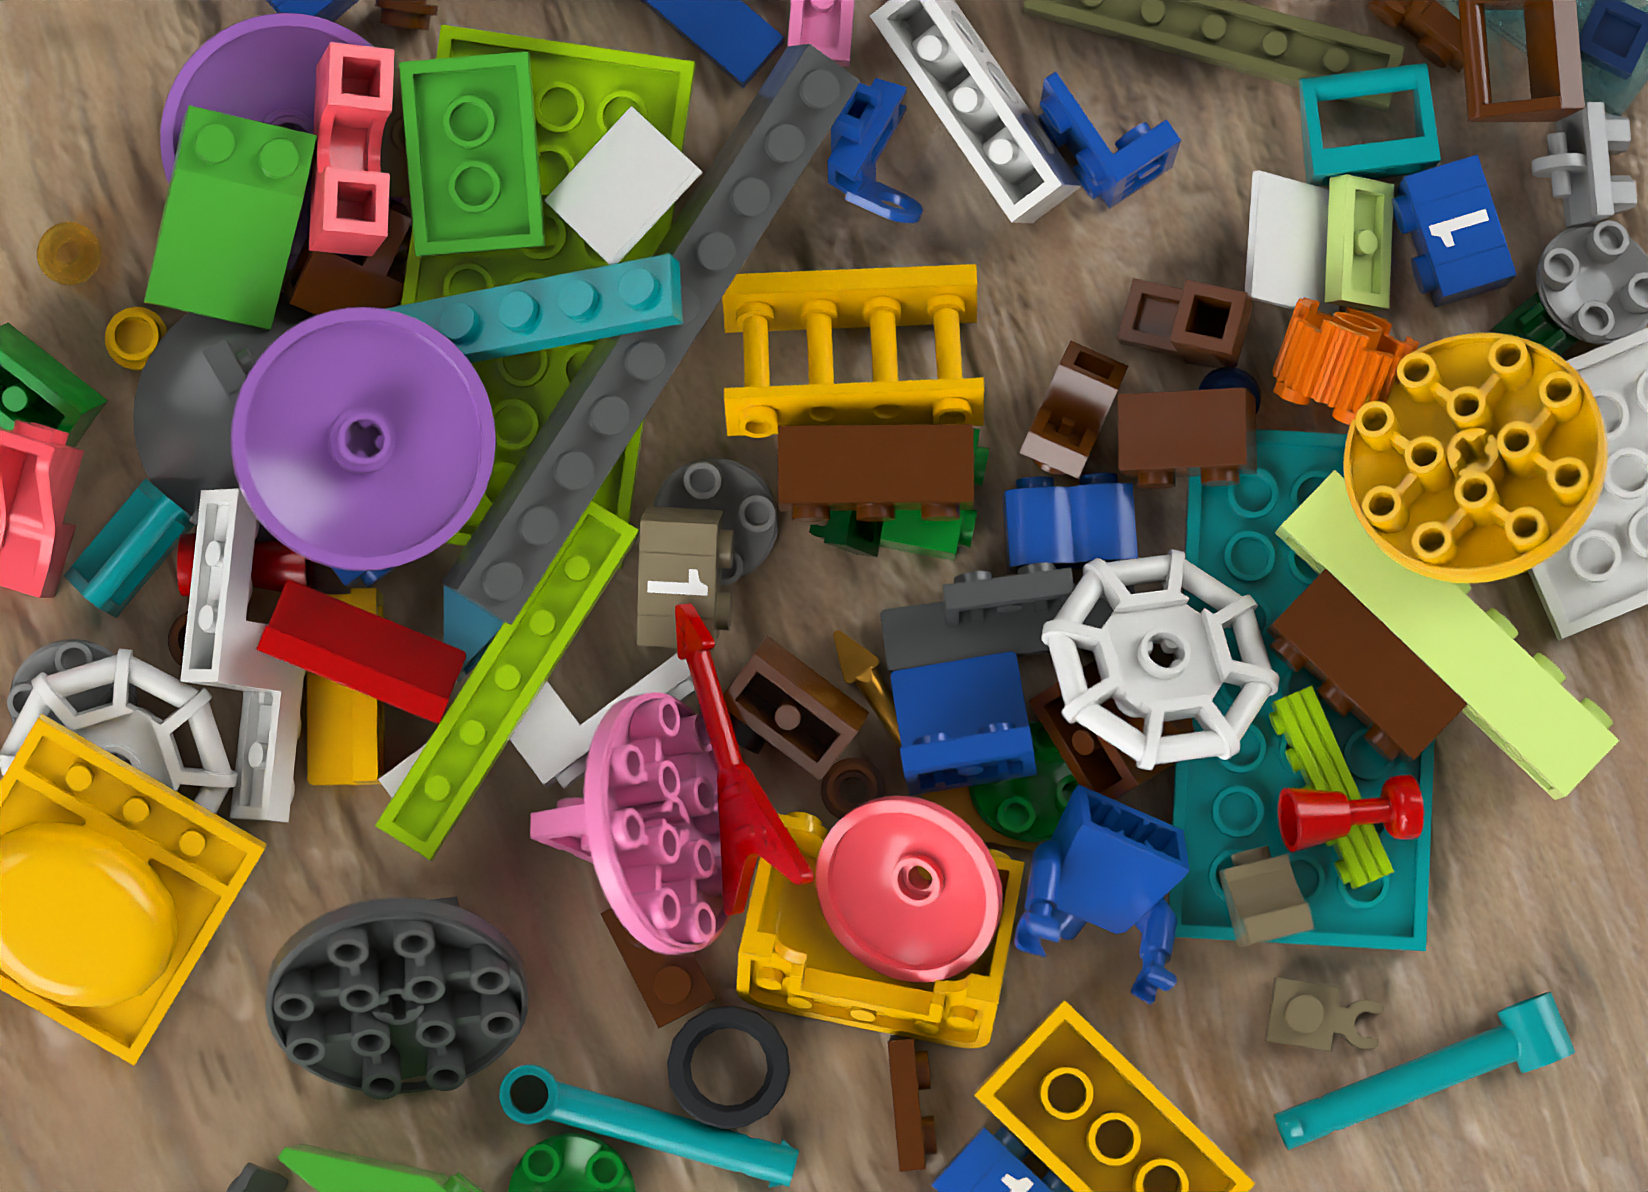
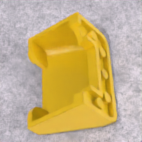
(801, 969)

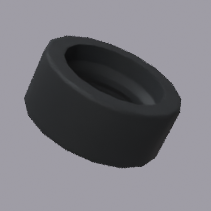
(681, 1076)

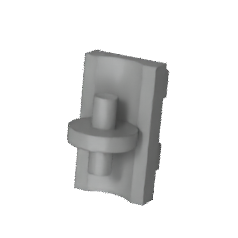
(1582, 167)

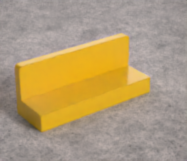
(344, 724)

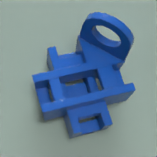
(858, 142)

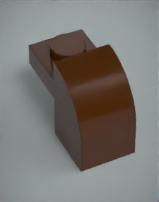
(341, 281)
(1195, 323)
(1073, 410)

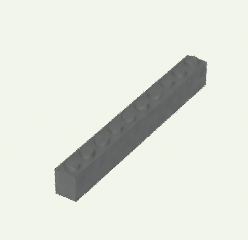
(631, 369)

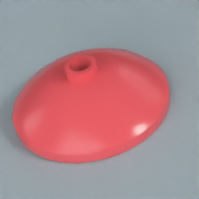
(888, 910)

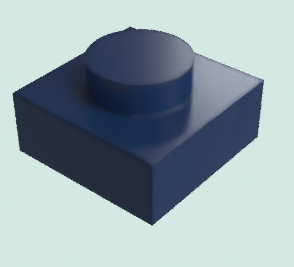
(1614, 36)

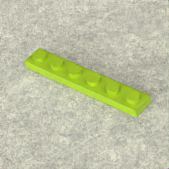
(506, 684)

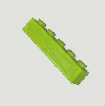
(1324, 768)

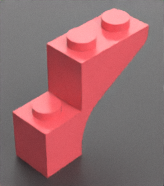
(34, 497)

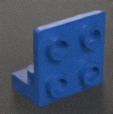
(1140, 156)
(962, 723)

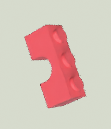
(349, 120)

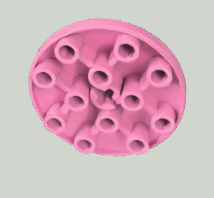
(649, 822)

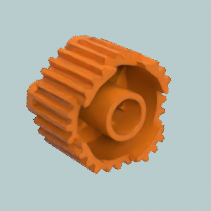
(1338, 359)

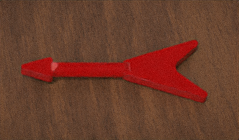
(746, 816)

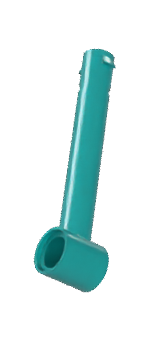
(1528, 1034)
(653, 1128)

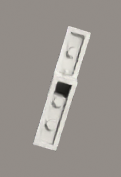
(224, 655)
(554, 739)

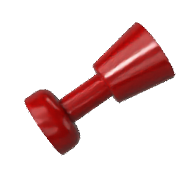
(271, 565)
(1323, 816)

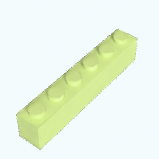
(1474, 652)

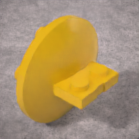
(1477, 458)

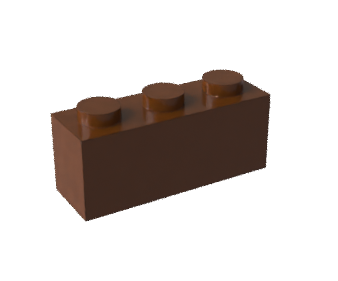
(875, 470)
(1364, 669)

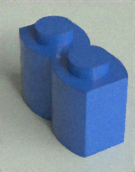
(1069, 522)

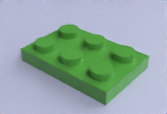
(472, 154)

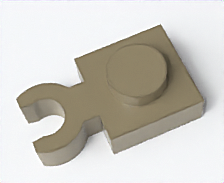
(1310, 1015)

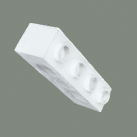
(978, 106)

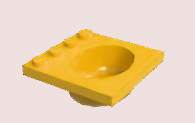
(107, 887)

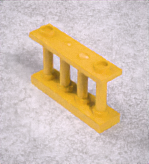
(852, 299)

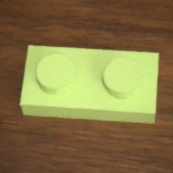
(1359, 243)

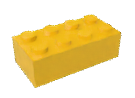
(1099, 1116)

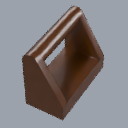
(1551, 55)

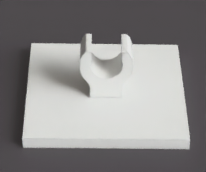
(623, 186)
(1287, 242)

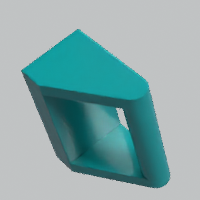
(1375, 159)
(129, 549)

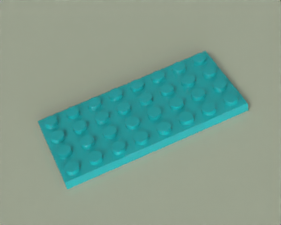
(1235, 801)

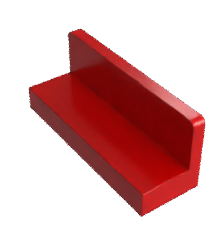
(362, 651)

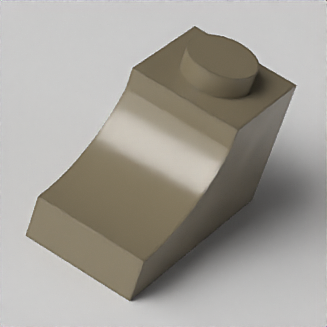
(1263, 897)

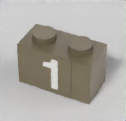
(678, 565)

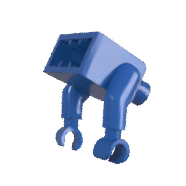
(1110, 871)

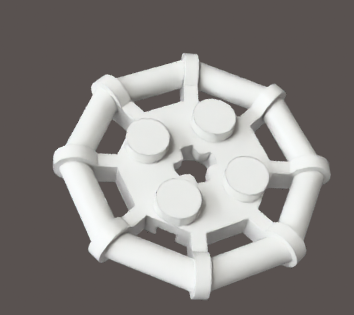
(1139, 683)
(130, 729)

